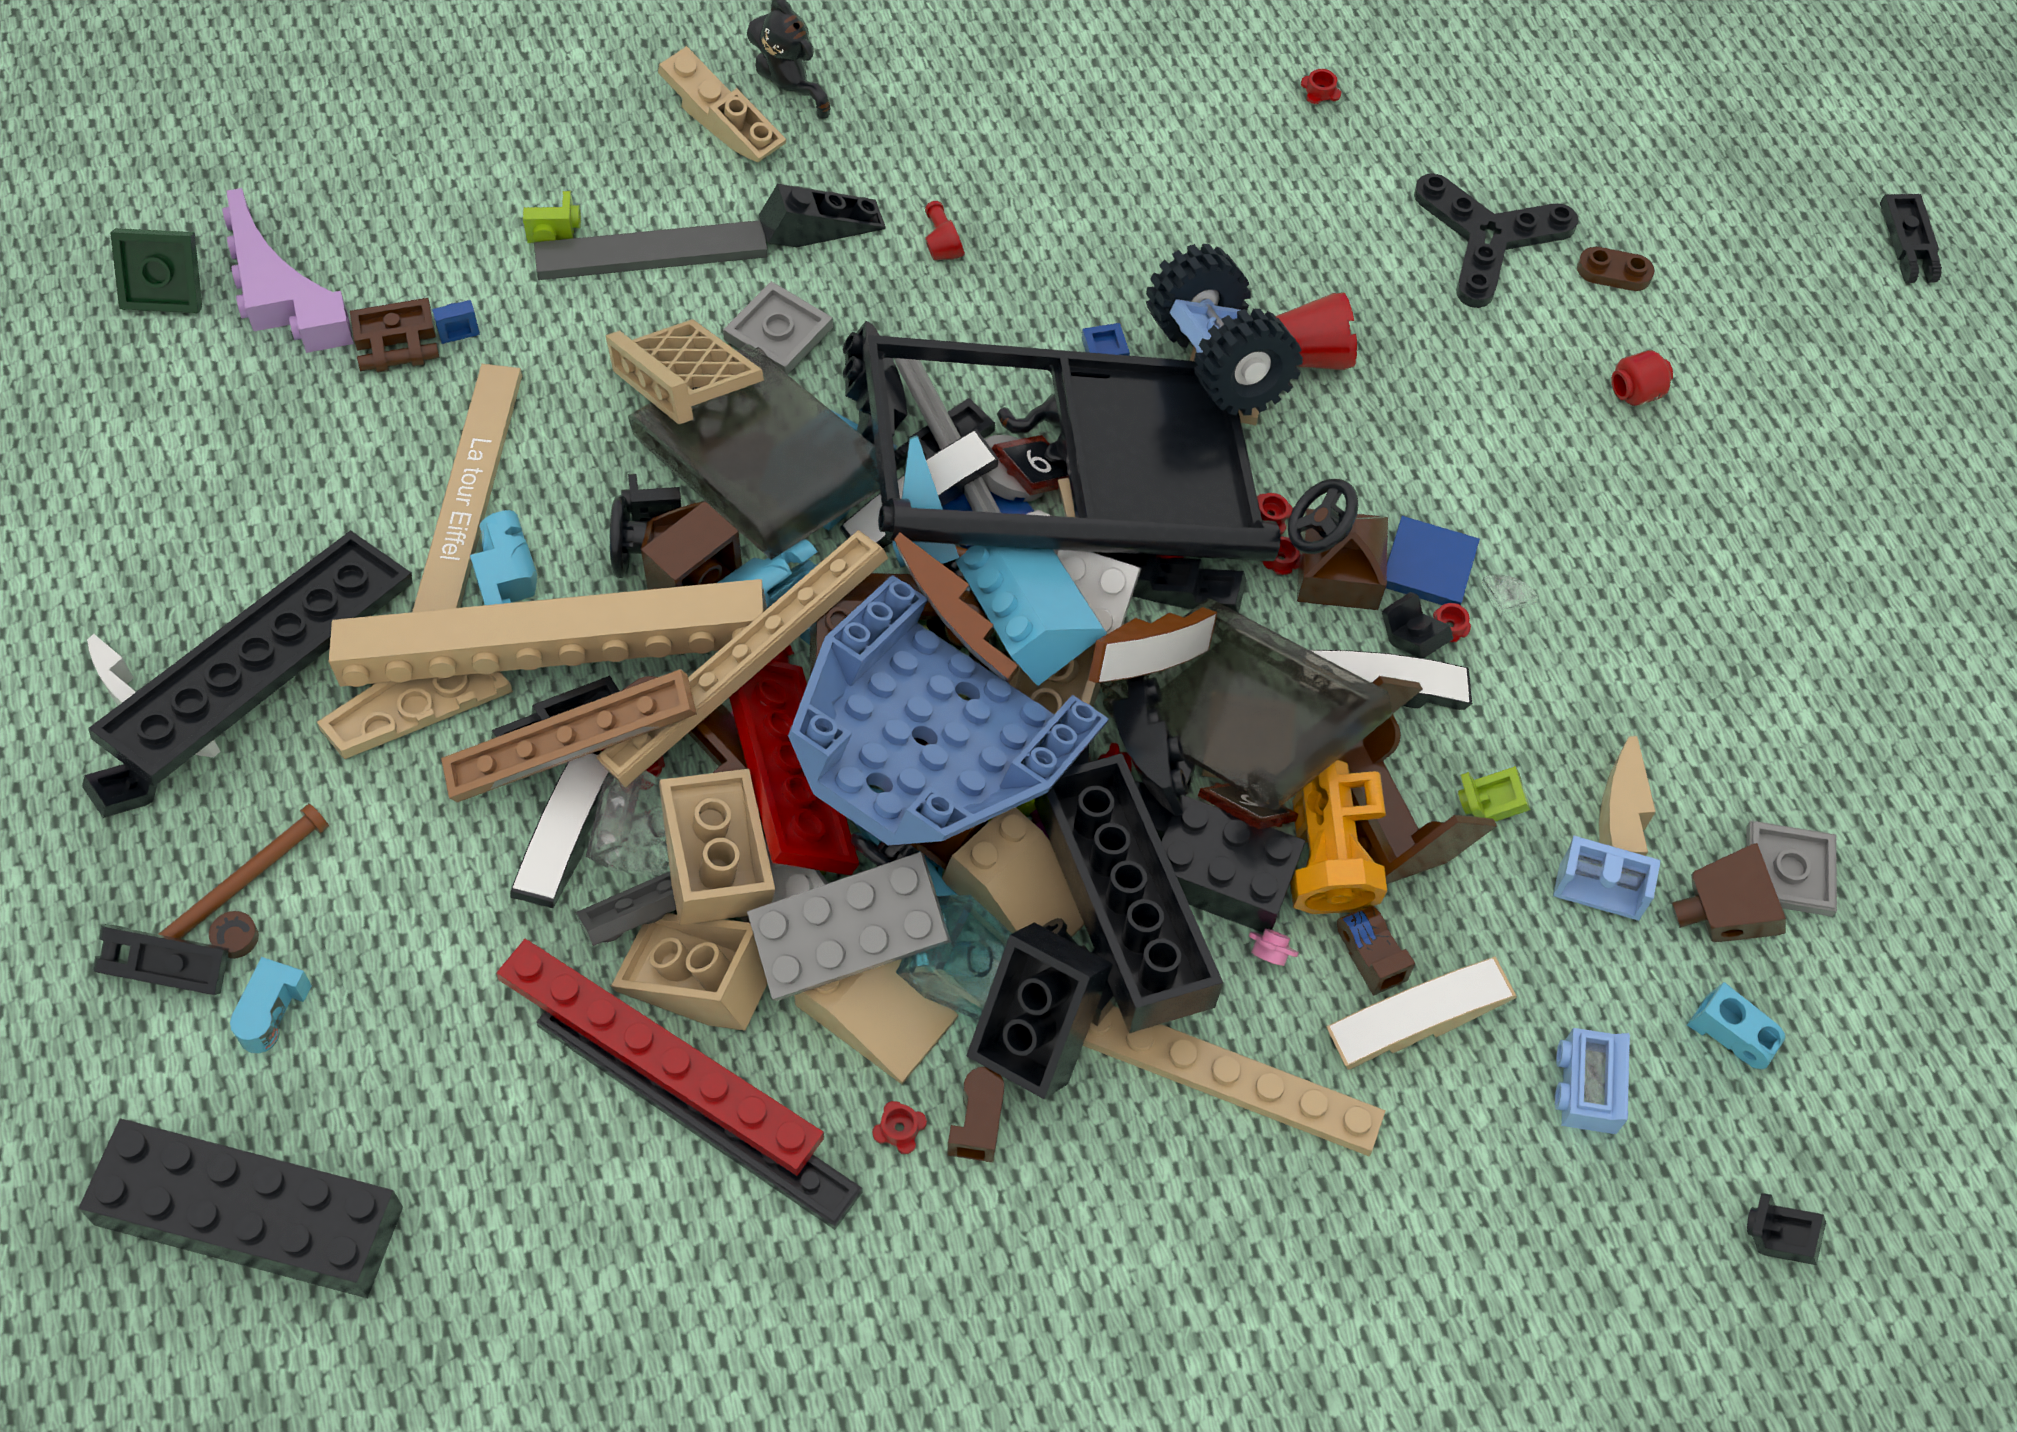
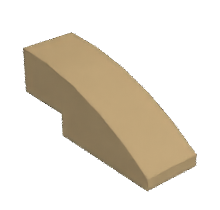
(1627, 802)

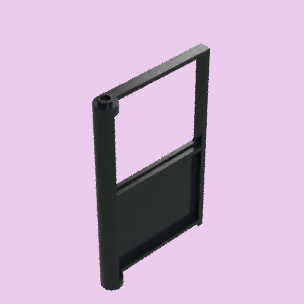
(1143, 453)

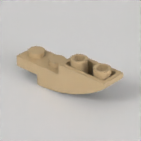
(718, 109)

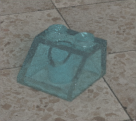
(965, 968)

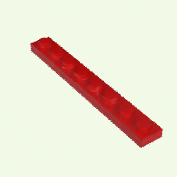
(661, 1056)

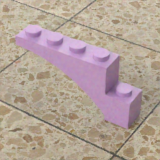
(276, 292)

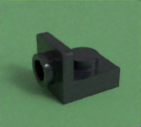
(650, 503)
(1412, 630)

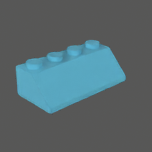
(1031, 606)

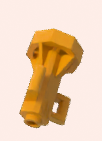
(1338, 870)

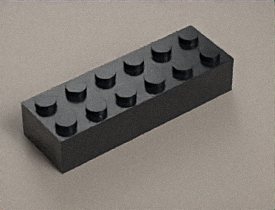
(1128, 894)
(242, 1207)

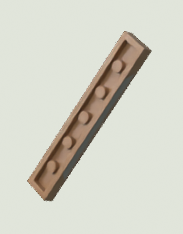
(568, 736)

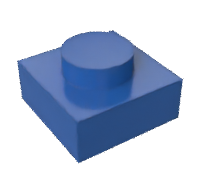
(456, 321)
(1105, 340)

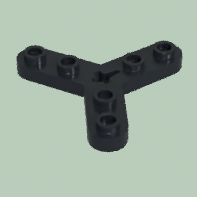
(1510, 230)

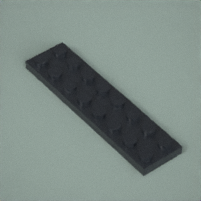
(248, 658)

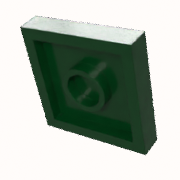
(156, 270)

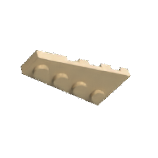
(398, 709)

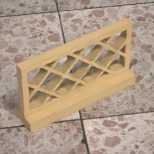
(671, 363)

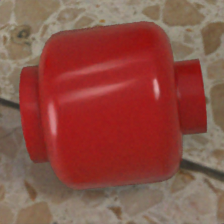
(1642, 378)

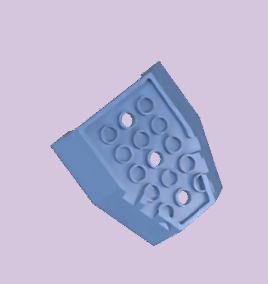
(895, 681)

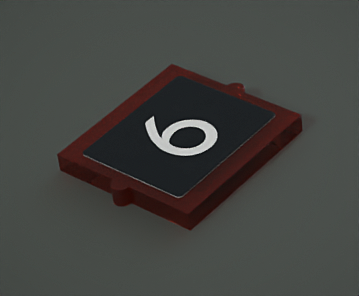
(1028, 465)
(1244, 808)

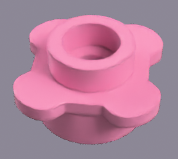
(1272, 947)

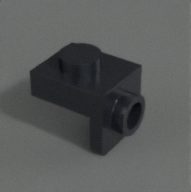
(117, 790)
(1786, 1231)

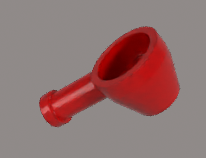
(943, 240)

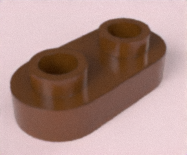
(1615, 268)

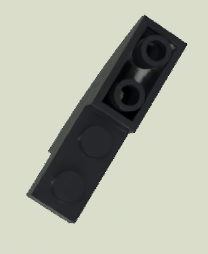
(857, 387)
(1150, 743)

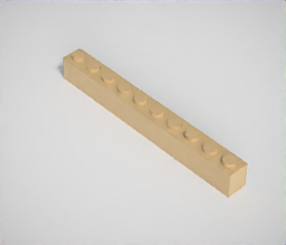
(542, 633)

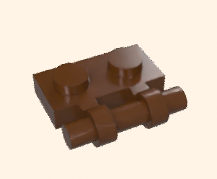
(394, 325)

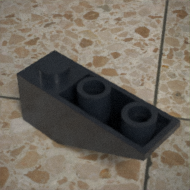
(810, 216)

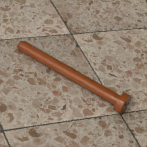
(310, 821)

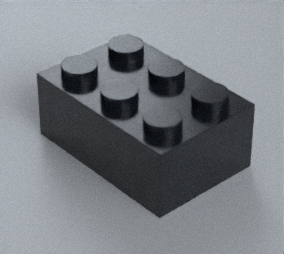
(1230, 864)
(1039, 1010)

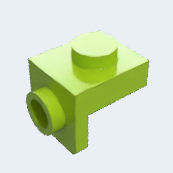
(552, 222)
(1494, 795)

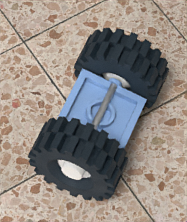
(1238, 355)

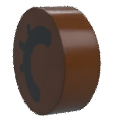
(234, 931)

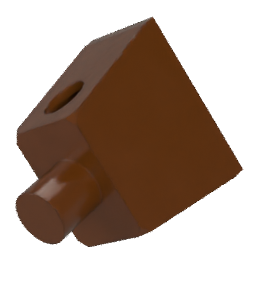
(1733, 899)

